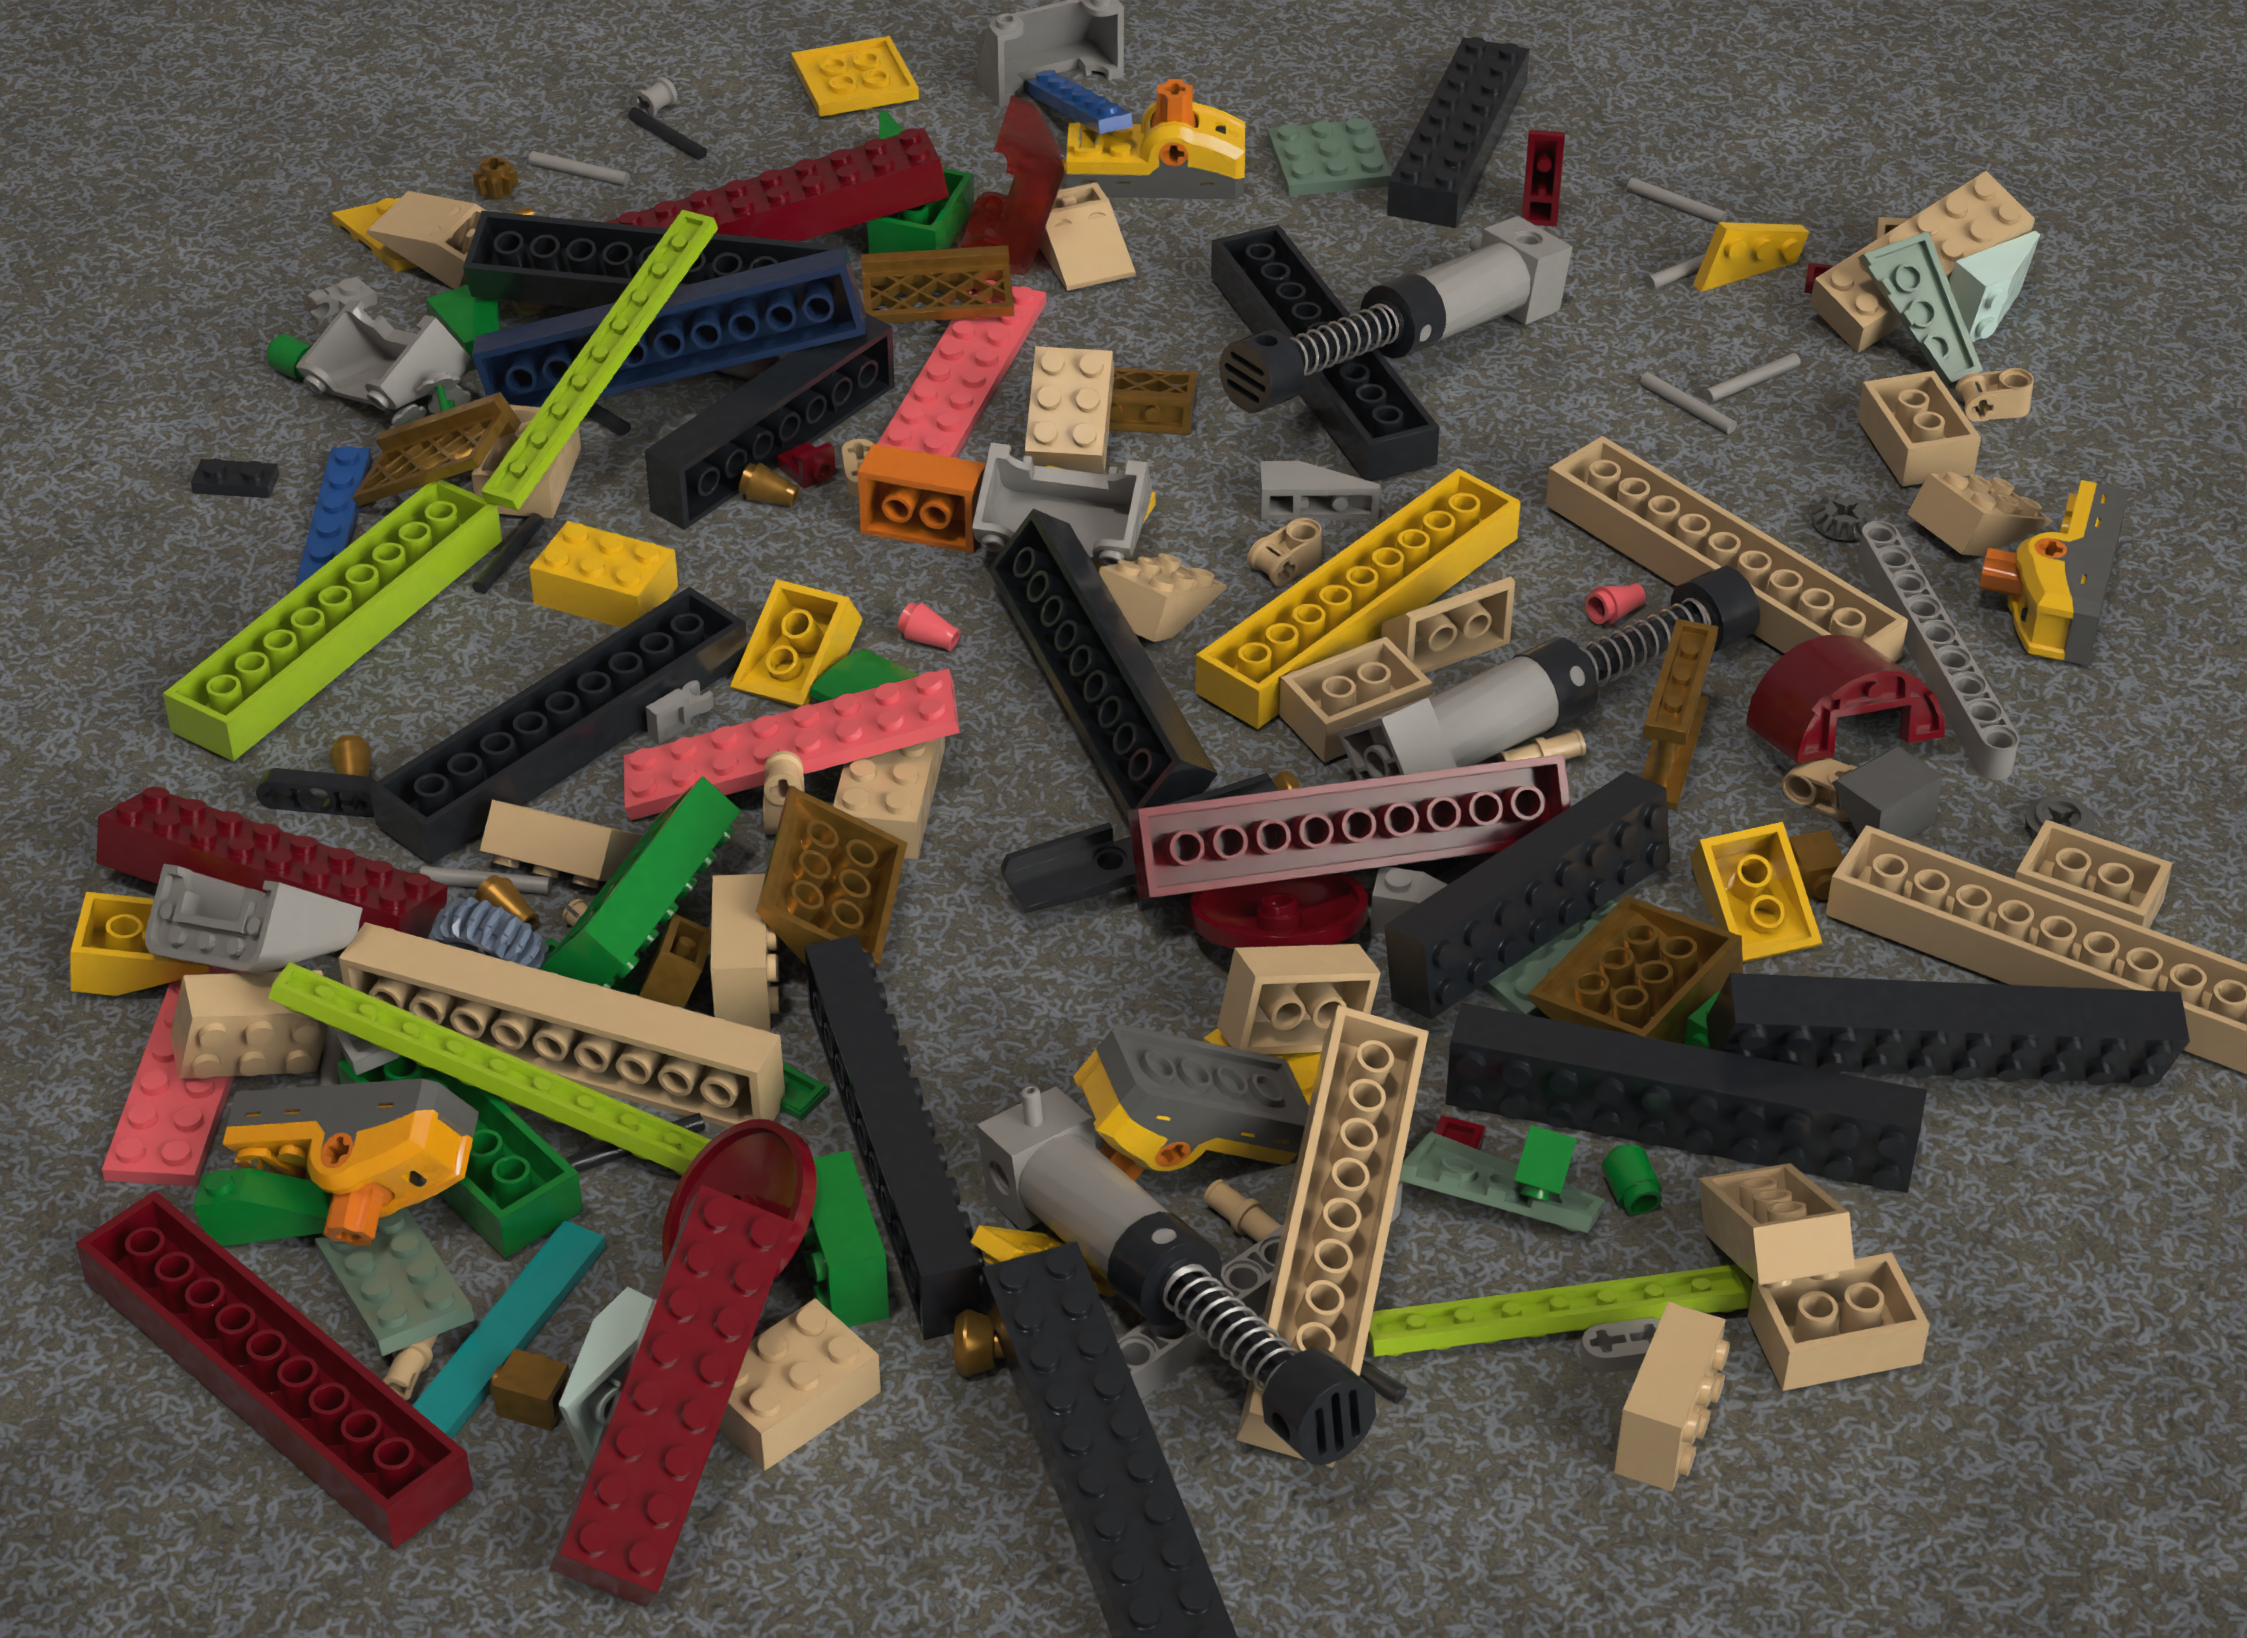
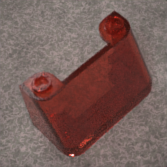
(1038, 173)

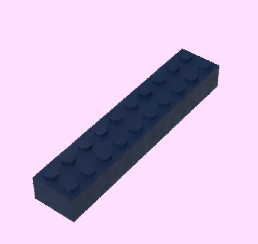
(694, 333)

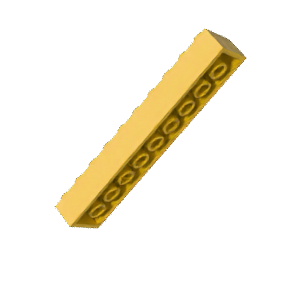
(1346, 599)

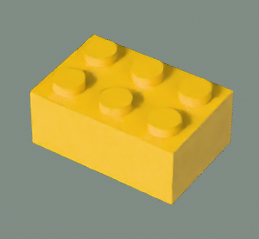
(602, 575)

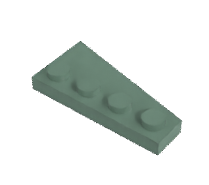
(1921, 297)
(1486, 1179)

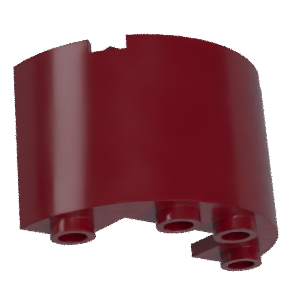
(1832, 679)

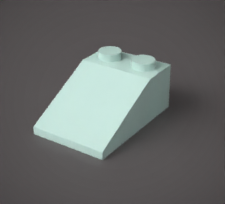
(1990, 282)
(601, 1368)

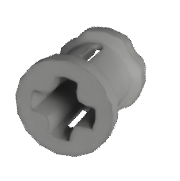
(658, 95)

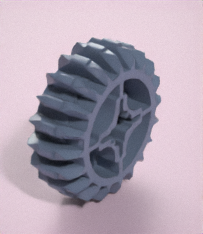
(488, 932)

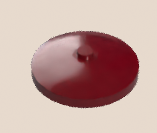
(1282, 912)
(757, 1165)

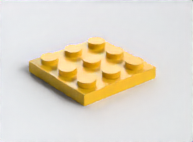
(854, 76)

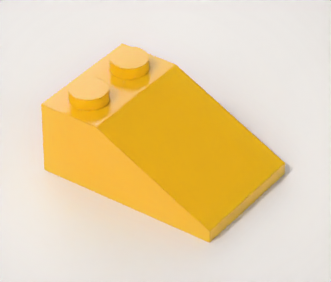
(796, 643)
(1756, 891)
(112, 952)

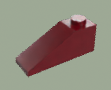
(1543, 177)

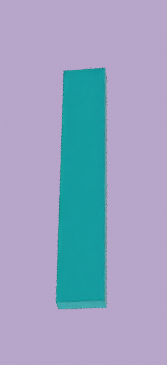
(509, 1325)

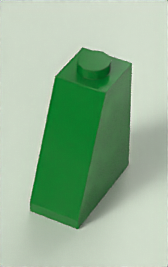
(465, 315)

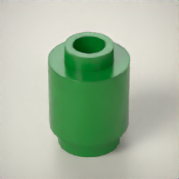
(285, 353)
(1632, 1179)

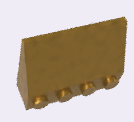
(829, 877)
(1640, 972)

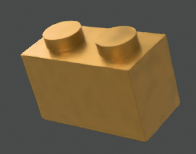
(677, 962)

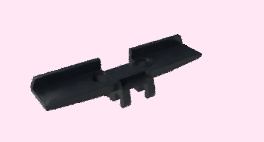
(1073, 864)

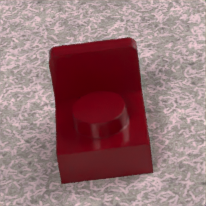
(808, 464)

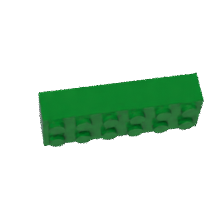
(645, 888)
(513, 1178)

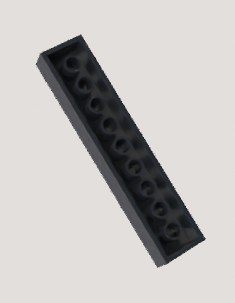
(595, 261)
(1356, 400)
(1099, 667)
(556, 724)
(1951, 1028)
(1684, 1097)
(894, 1135)
(1101, 1449)

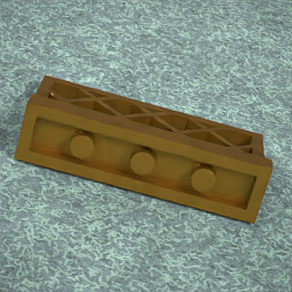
(944, 270)
(1145, 410)
(436, 447)

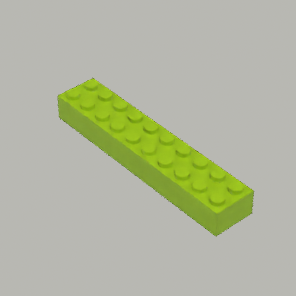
(332, 619)

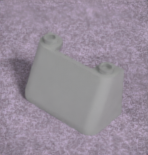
(1051, 38)
(379, 363)
(1099, 507)
(242, 927)

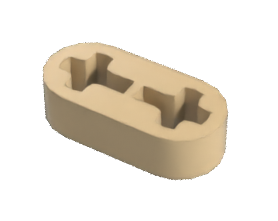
(850, 464)

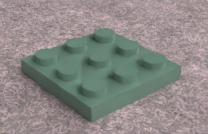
(1329, 157)

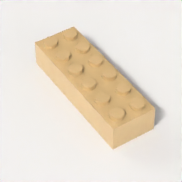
(1959, 226)

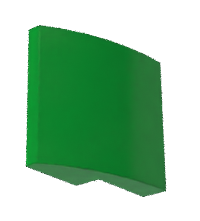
(856, 674)

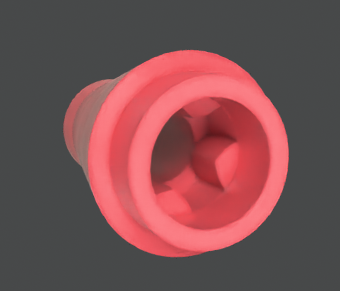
(1612, 603)
(927, 627)

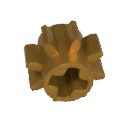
(495, 178)

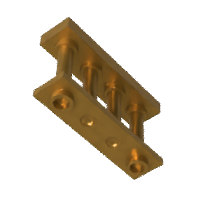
(1678, 707)

